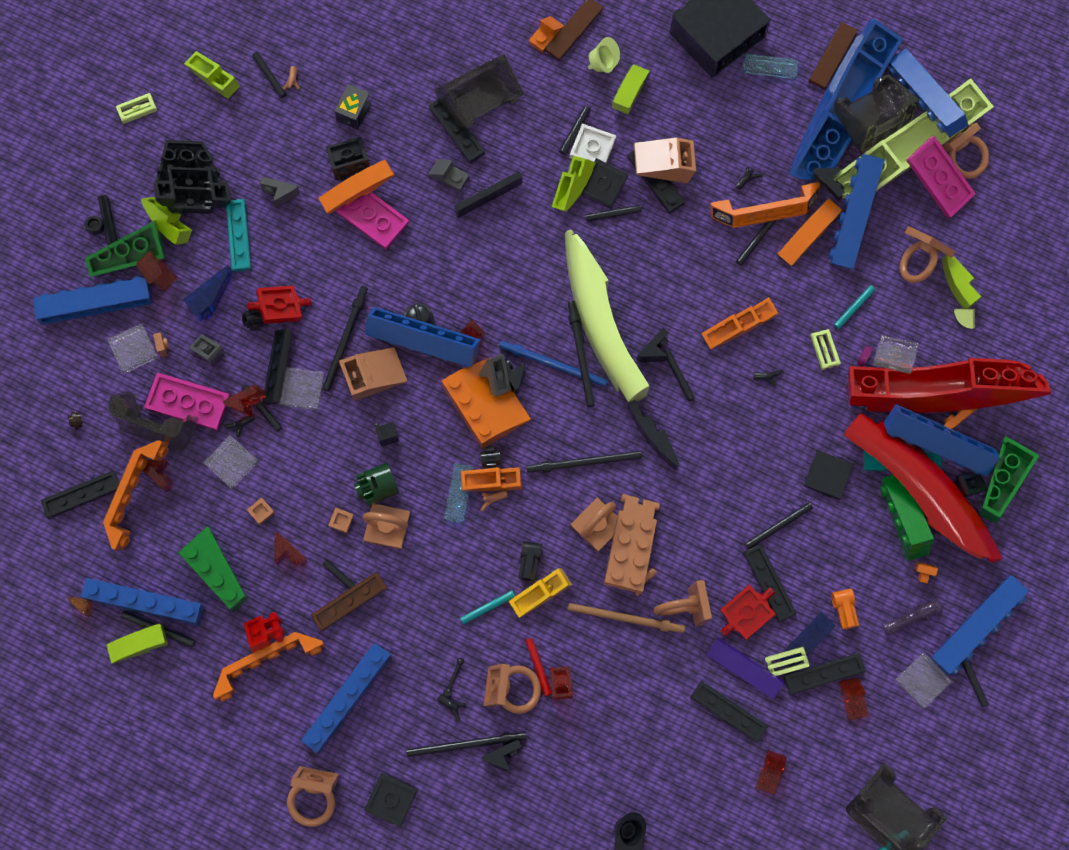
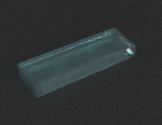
(770, 66)
(457, 498)

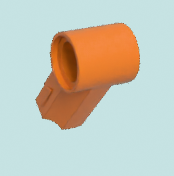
(844, 603)

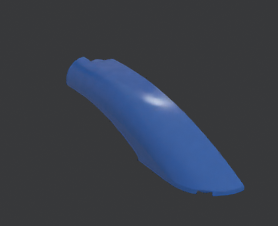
(863, 64)

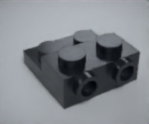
(347, 158)

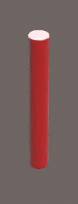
(538, 667)

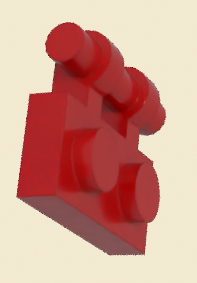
(257, 631)

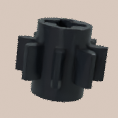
(252, 319)
(490, 457)

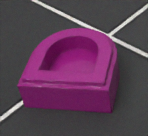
(864, 356)

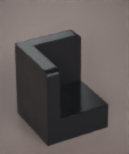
(386, 434)

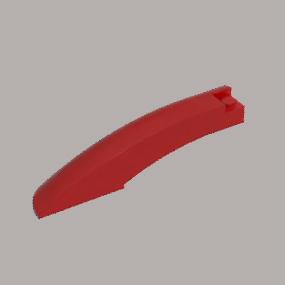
(945, 387)
(930, 487)

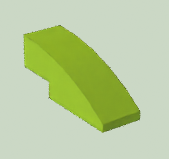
(212, 74)
(630, 89)
(573, 183)
(167, 222)
(959, 282)
(137, 643)

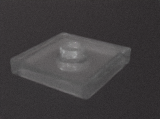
(132, 348)
(896, 354)
(302, 388)
(230, 462)
(923, 680)

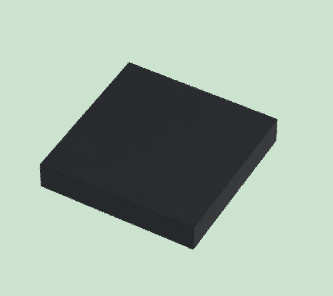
(605, 183)
(828, 475)
(391, 799)

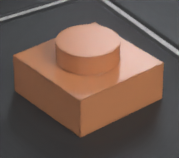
(161, 344)
(260, 511)
(341, 520)

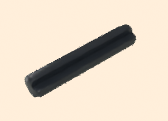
(107, 219)

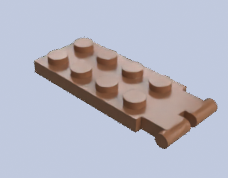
(631, 545)

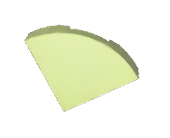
(965, 317)

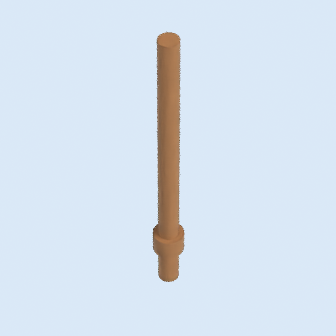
(663, 625)

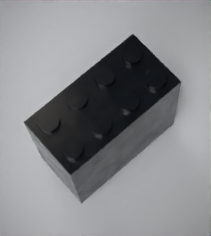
(718, 31)

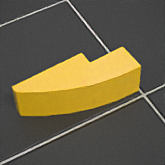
(540, 592)

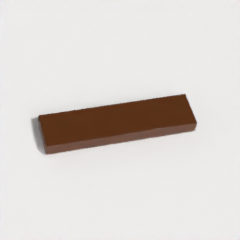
(574, 29)
(832, 56)
(349, 601)

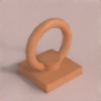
(962, 140)
(928, 245)
(596, 523)
(386, 526)
(696, 604)
(499, 685)
(313, 782)

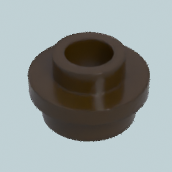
(75, 420)

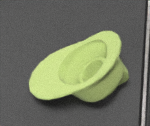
(604, 56)

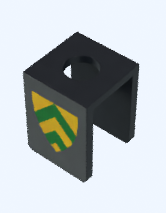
(352, 107)

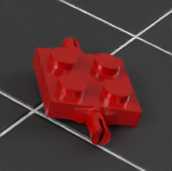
(278, 304)
(747, 612)

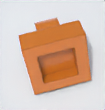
(925, 570)

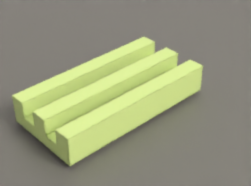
(136, 111)
(818, 352)
(788, 669)

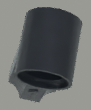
(530, 556)

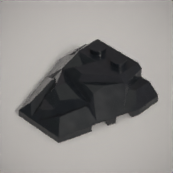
(189, 180)

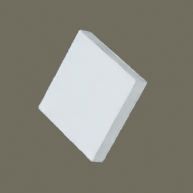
(593, 144)

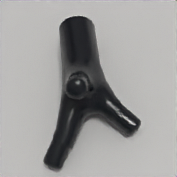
(748, 176)
(767, 376)
(240, 424)
(453, 706)

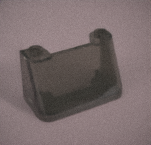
(480, 91)
(877, 113)
(128, 419)
(892, 815)

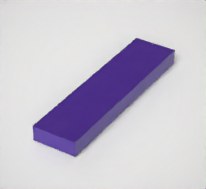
(745, 668)

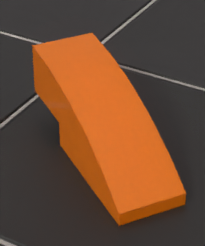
(492, 479)

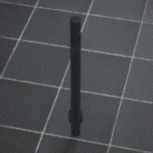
(357, 305)
(574, 320)
(546, 466)
(505, 738)

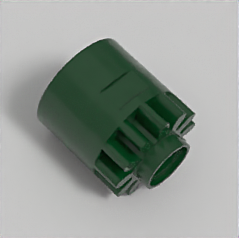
(376, 484)

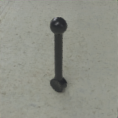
(460, 661)

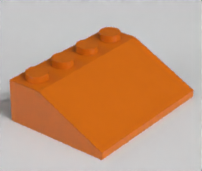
(484, 414)

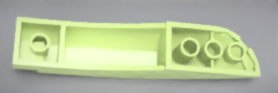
(909, 138)
(592, 304)

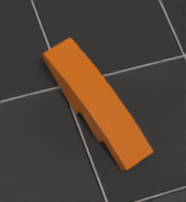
(356, 186)
(810, 232)
(740, 323)

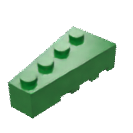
(127, 251)
(1007, 478)
(907, 518)
(212, 566)

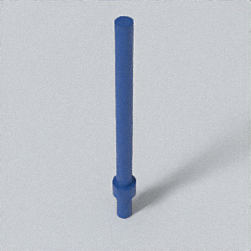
(518, 350)

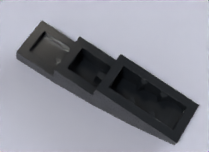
(657, 440)

